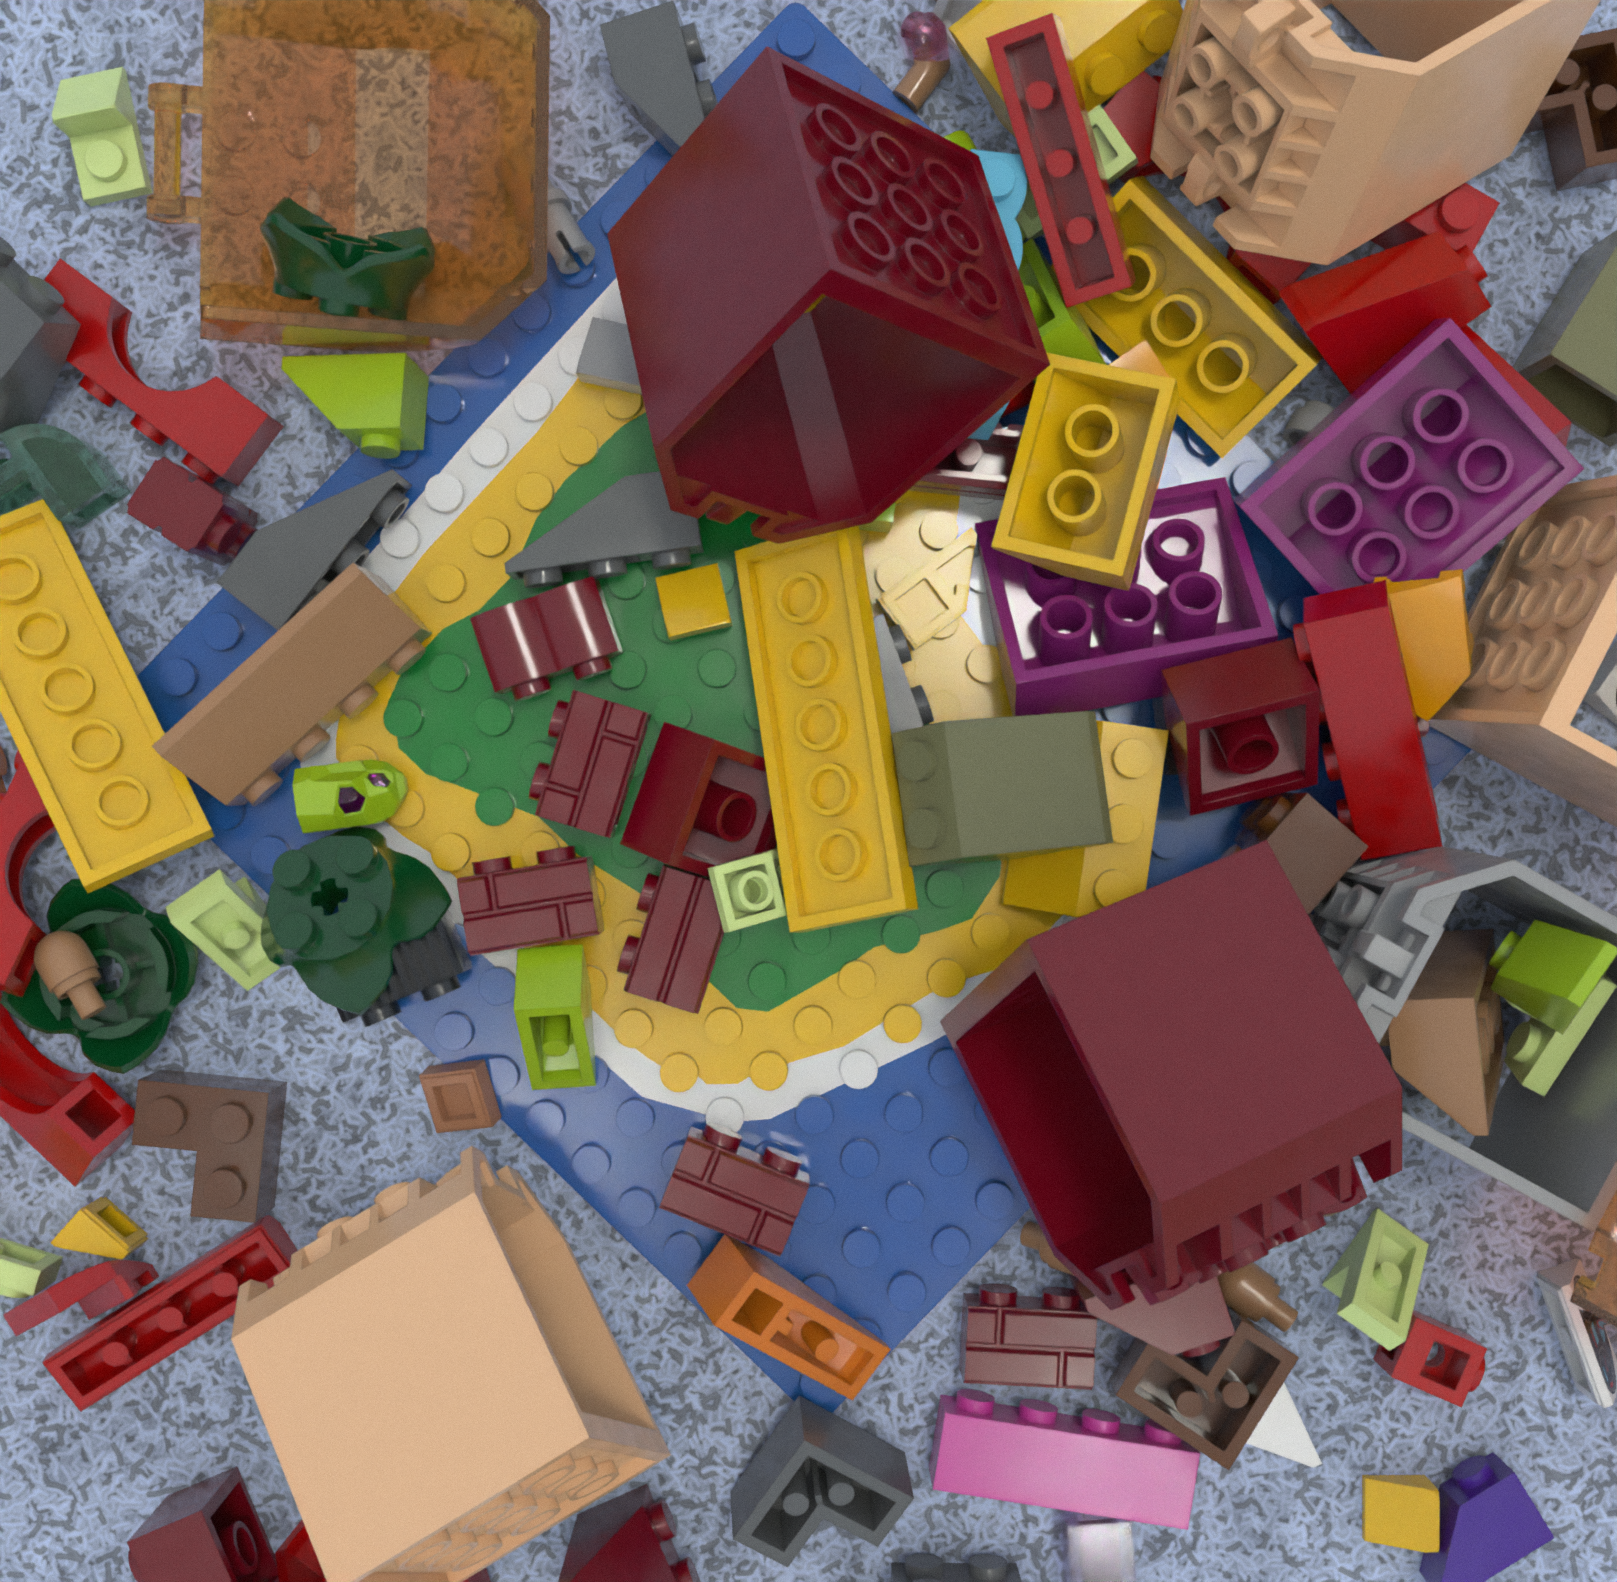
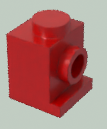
(1450, 1373)

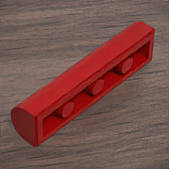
(168, 1314)

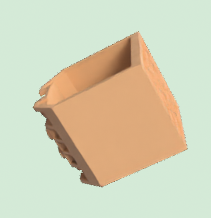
(1344, 143)
(1539, 644)
(440, 1380)

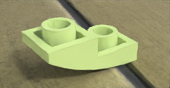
(748, 890)

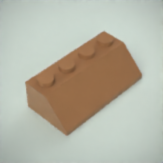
(296, 689)
(1453, 1030)

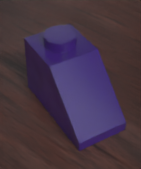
(1483, 1523)

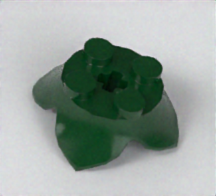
(344, 268)
(348, 953)
(156, 968)

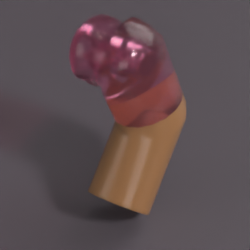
(931, 59)

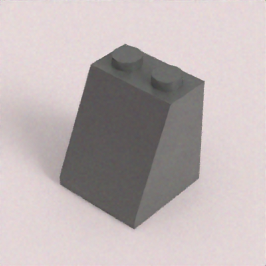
(33, 341)

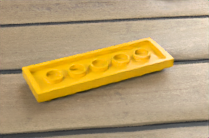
(83, 712)
(825, 731)

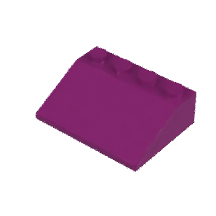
(1410, 470)
(1101, 646)

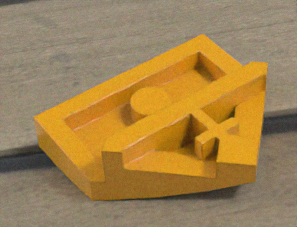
(1432, 637)

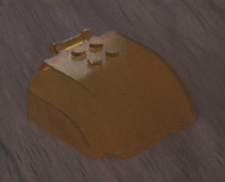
(378, 128)

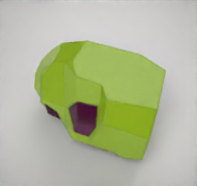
(347, 794)

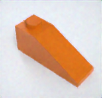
(785, 1318)

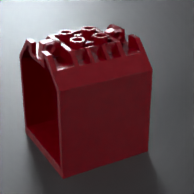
(902, 360)
(1180, 1079)

